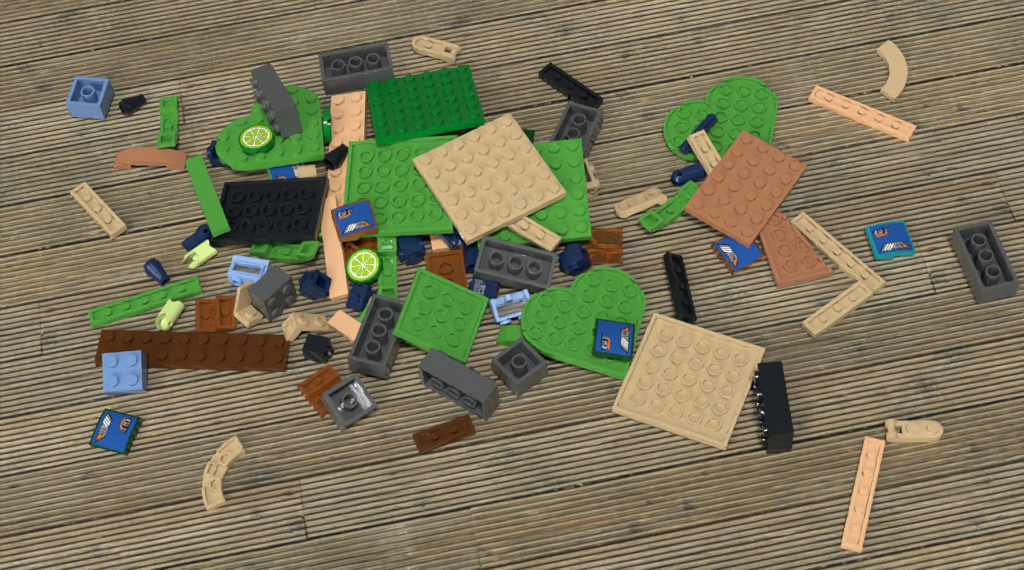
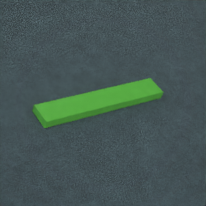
(207, 196)
(144, 302)

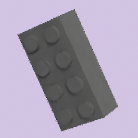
(355, 67)
(275, 101)
(579, 122)
(984, 262)
(514, 265)
(374, 343)
(459, 384)

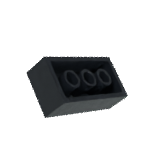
(773, 407)

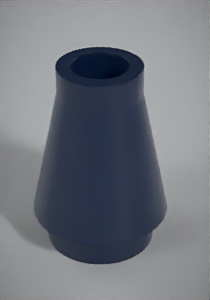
(156, 271)

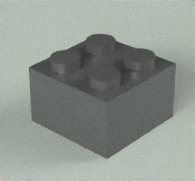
(273, 293)
(519, 366)
(348, 402)

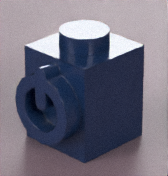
(410, 249)
(574, 259)
(314, 284)

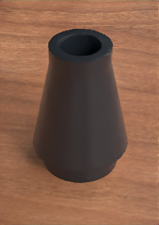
(131, 104)
(335, 157)

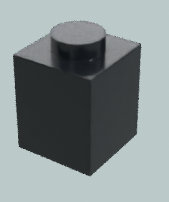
(317, 348)

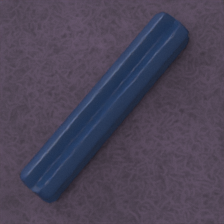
(706, 124)

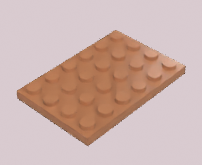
(745, 188)

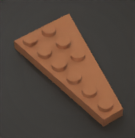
(790, 253)

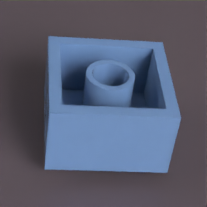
(90, 97)
(124, 373)

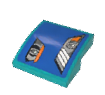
(890, 240)

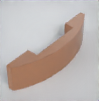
(152, 157)

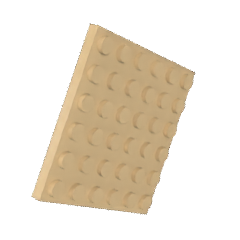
(489, 178)
(688, 381)

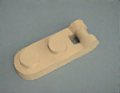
(436, 48)
(640, 202)
(913, 431)

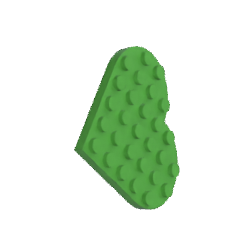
(739, 106)
(295, 149)
(563, 319)

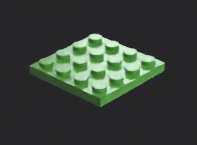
(440, 315)

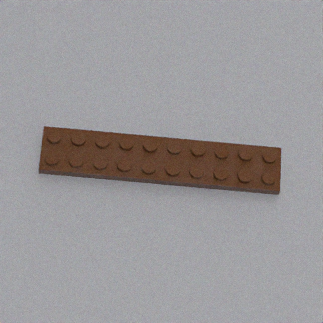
(200, 349)

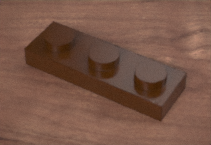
(444, 434)

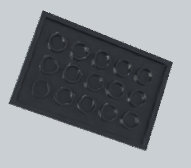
(272, 211)

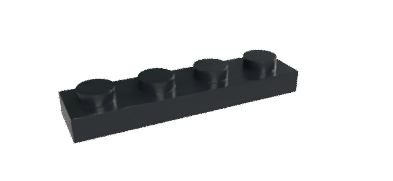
(570, 86)
(679, 287)

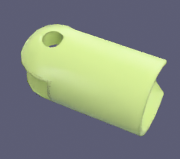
(200, 254)
(169, 315)

